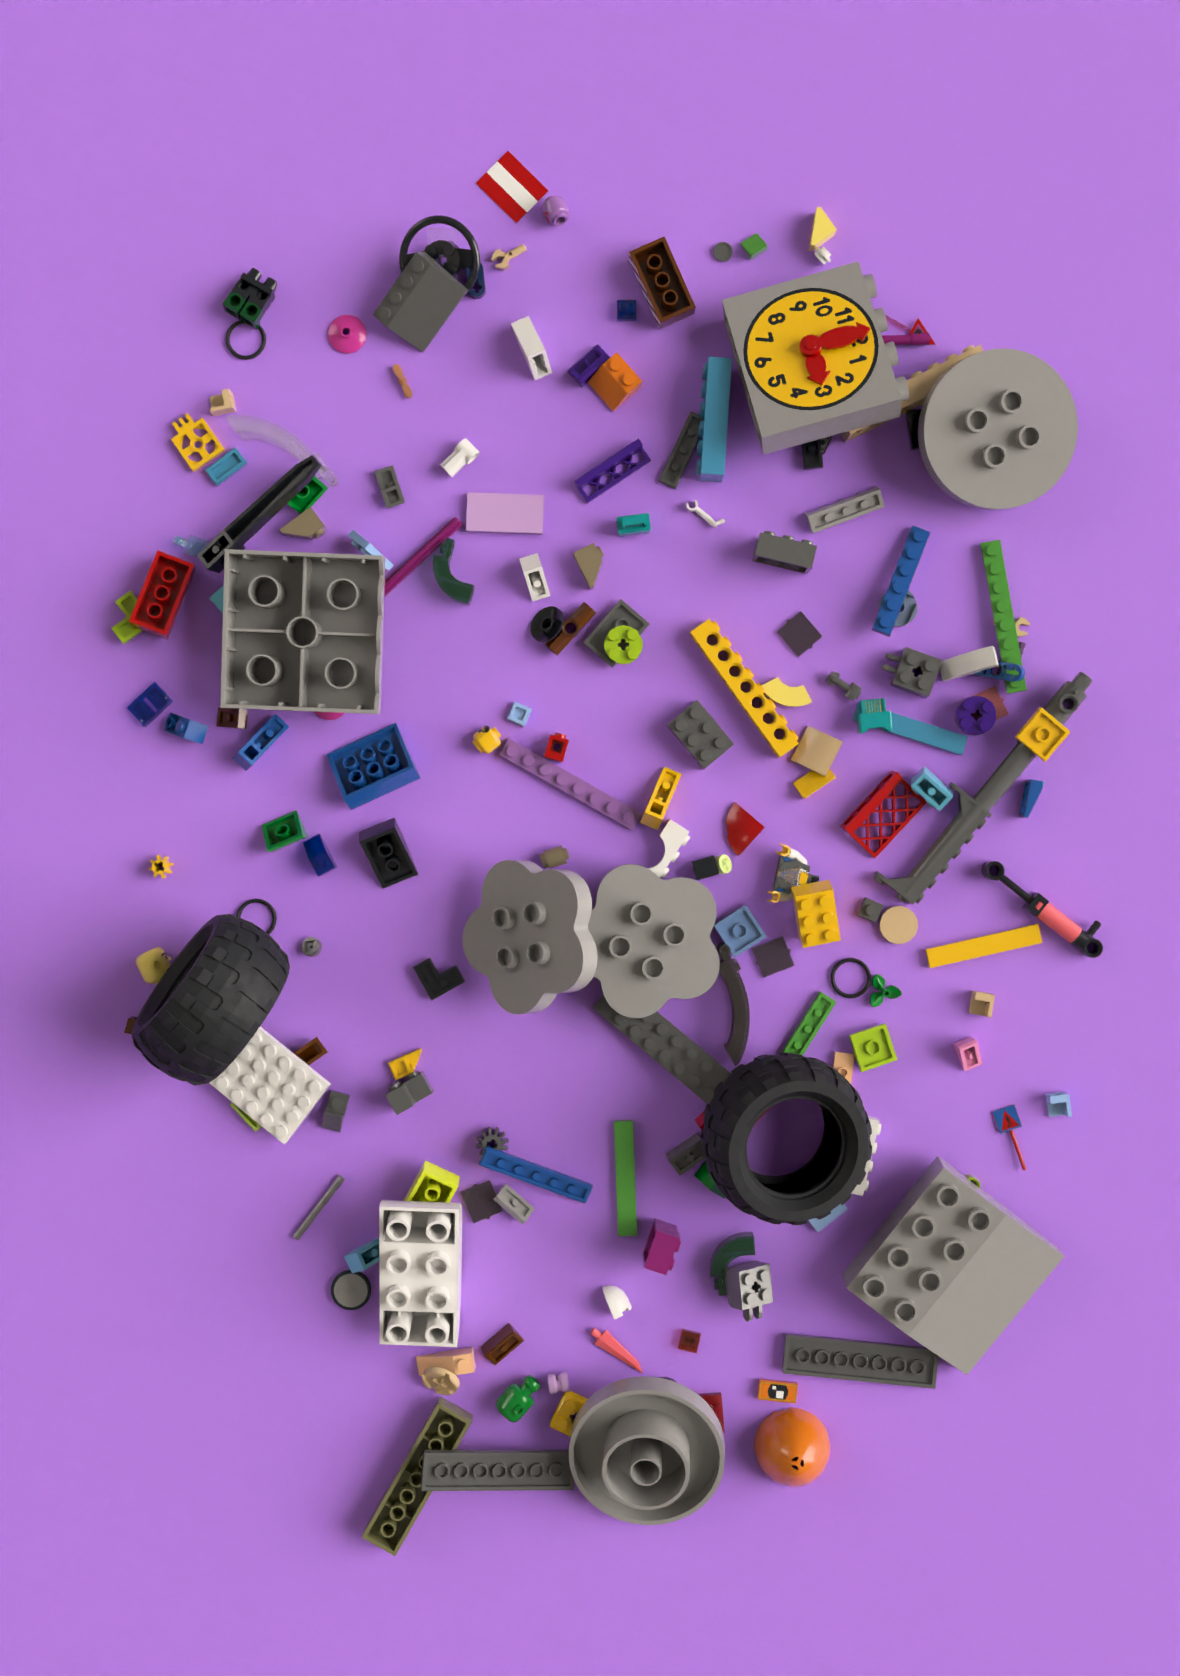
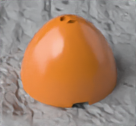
(787, 1436)

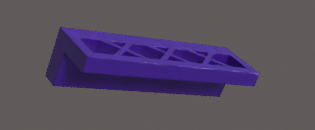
(607, 465)

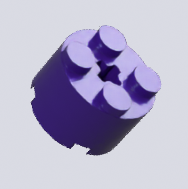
(983, 707)

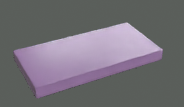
(505, 513)

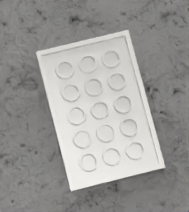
(271, 1085)

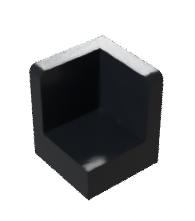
(705, 867)

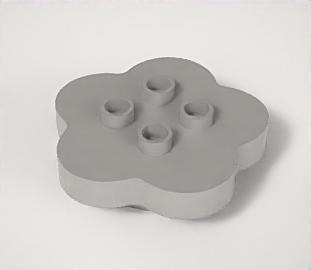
(531, 935)
(652, 939)

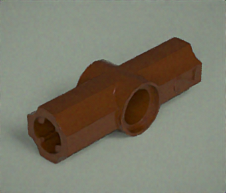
(579, 619)

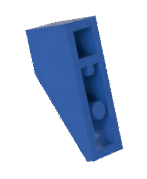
(260, 742)

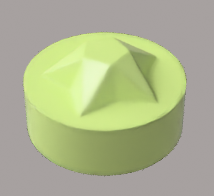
(723, 863)

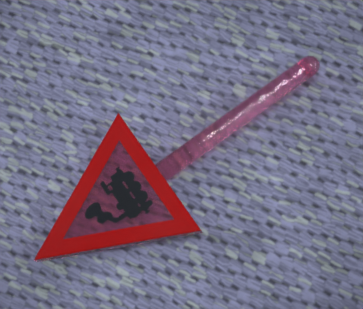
(917, 328)

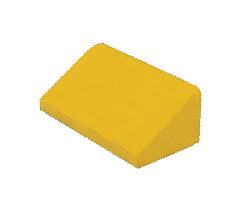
(812, 782)

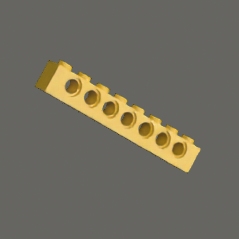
(700, 636)

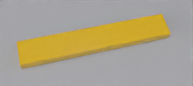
(983, 945)

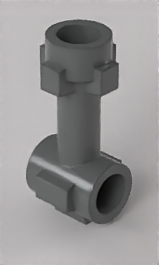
(852, 690)

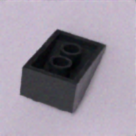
(387, 852)

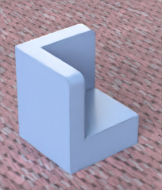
(1058, 1104)

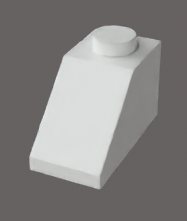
(534, 577)

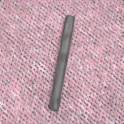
(319, 1206)

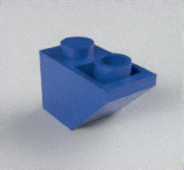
(186, 728)

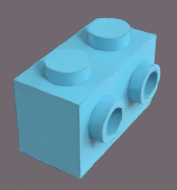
(931, 788)

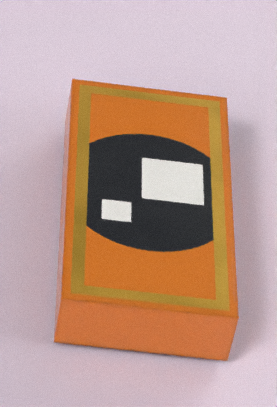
(777, 1390)

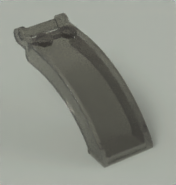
(739, 1002)

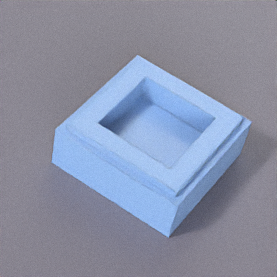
(519, 714)

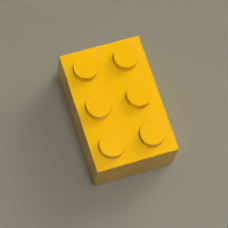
(815, 913)

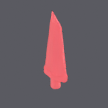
(611, 1345)

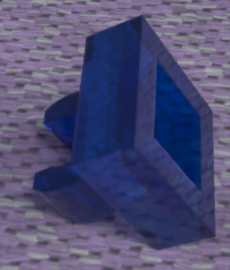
(626, 310)

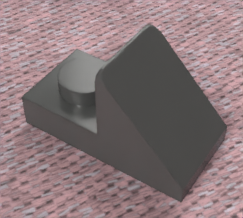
(335, 1111)

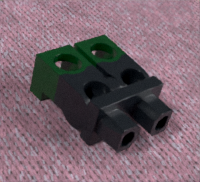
(250, 298)

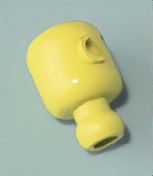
(153, 964)

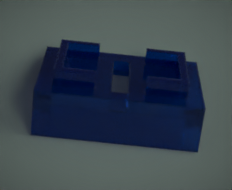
(143, 711)

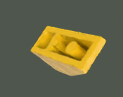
(660, 798)

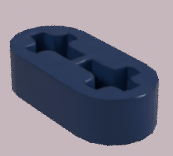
(481, 283)

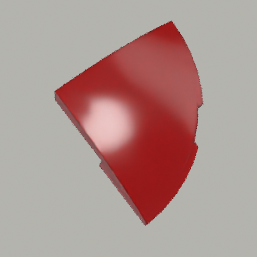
(741, 828)

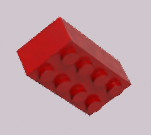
(162, 595)

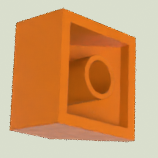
(615, 382)

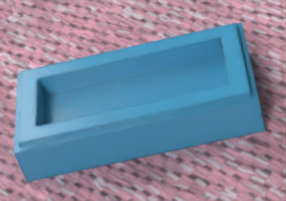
(226, 466)

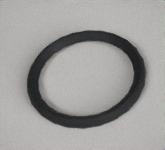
(242, 356)
(265, 903)
(867, 983)

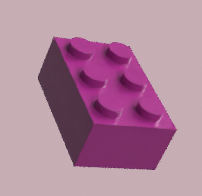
(660, 1247)

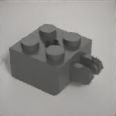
(903, 677)
(749, 1288)

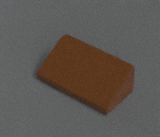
(501, 1344)

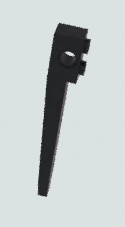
(258, 514)

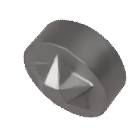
(311, 946)

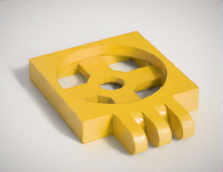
(187, 429)

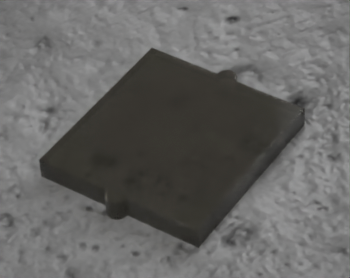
(799, 634)
(773, 956)
(480, 1201)

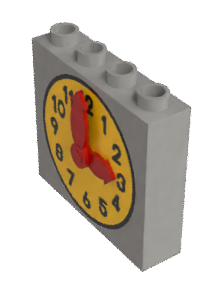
(814, 357)

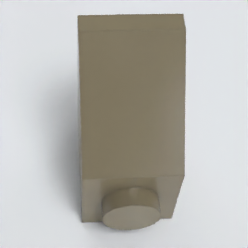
(305, 526)
(589, 562)

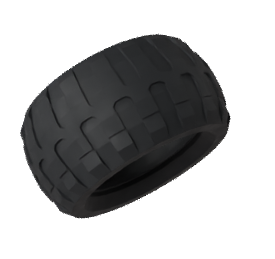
(211, 1000)
(828, 1174)

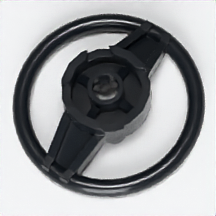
(456, 257)

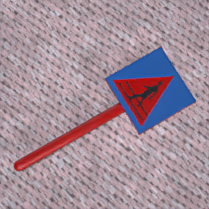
(1007, 1120)

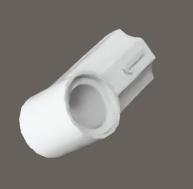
(463, 454)

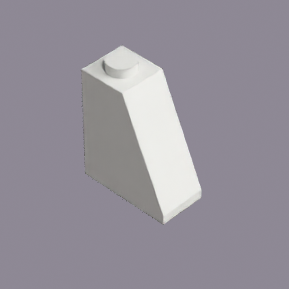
(531, 348)

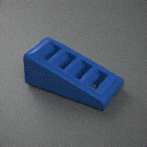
(1030, 795)

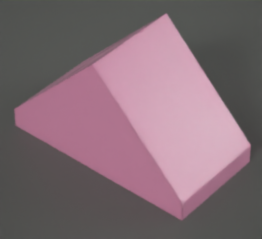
(968, 1053)

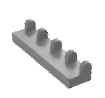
(845, 510)

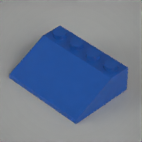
(373, 766)

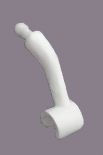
(705, 516)

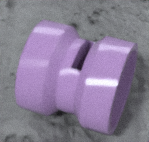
(558, 1382)

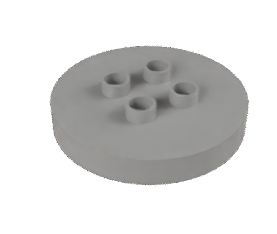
(998, 429)
(647, 1450)

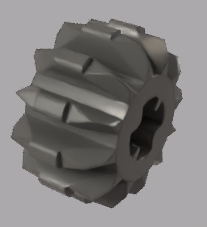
(489, 1136)

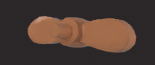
(402, 381)

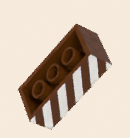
(661, 282)

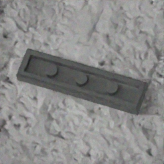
(681, 452)

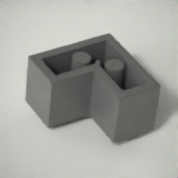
(405, 1094)

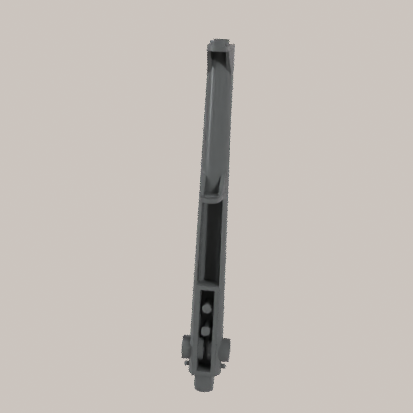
(974, 810)

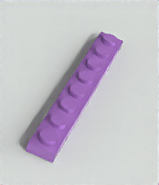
(570, 784)

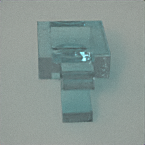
(193, 545)

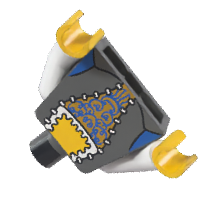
(790, 872)

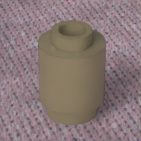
(554, 857)

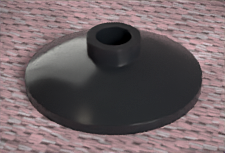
(547, 624)

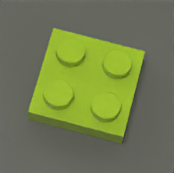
(872, 1047)

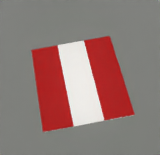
(511, 186)

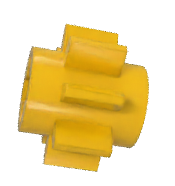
(166, 865)

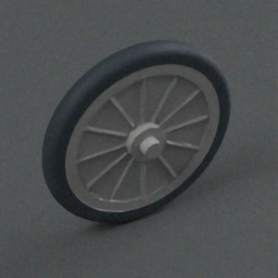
(351, 1290)

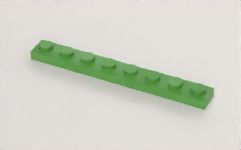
(1002, 611)

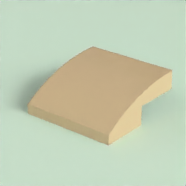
(816, 751)

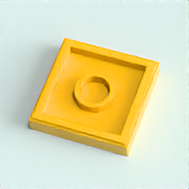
(1042, 734)

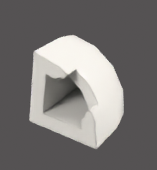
(616, 1300)

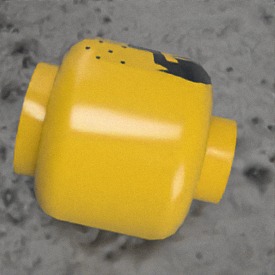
(486, 739)

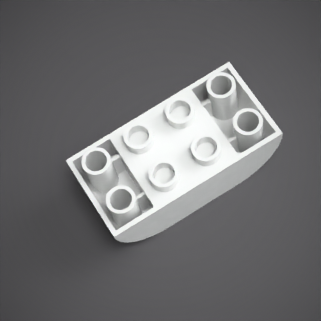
(420, 1272)

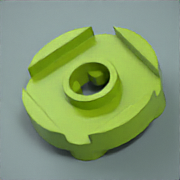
(616, 653)

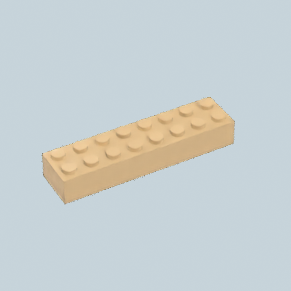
(918, 387)

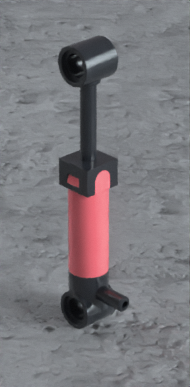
(1048, 914)

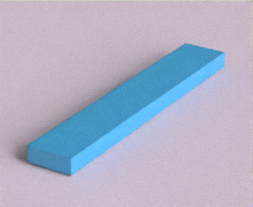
(924, 733)

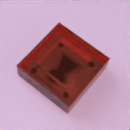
(689, 1340)

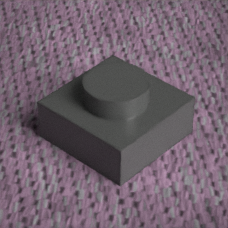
(870, 909)

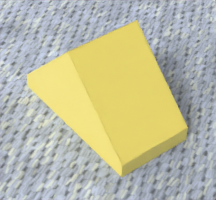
(822, 229)

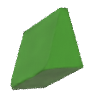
(754, 246)

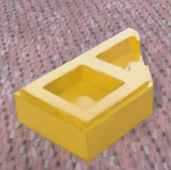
(405, 1064)

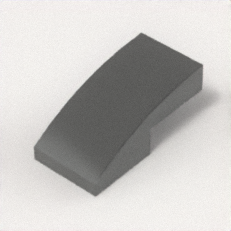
(389, 487)

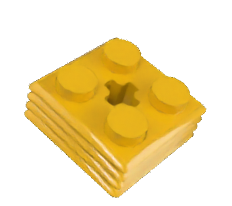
(568, 1406)

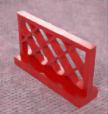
(875, 800)

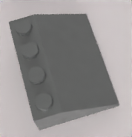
(420, 301)

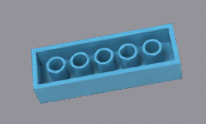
(715, 419)

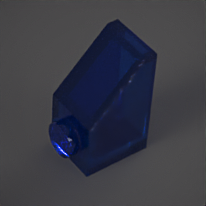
(319, 855)

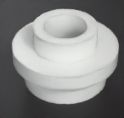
(822, 255)

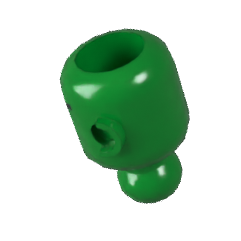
(517, 1399)

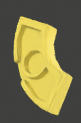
(786, 695)

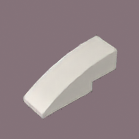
(969, 663)

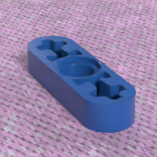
(1009, 677)

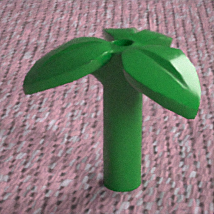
(877, 997)

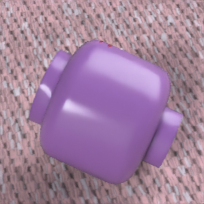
(555, 210)

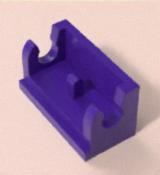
(588, 365)

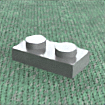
(514, 1204)

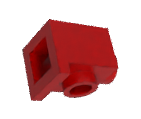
(551, 753)

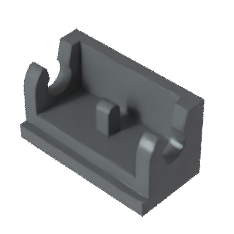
(686, 1154)

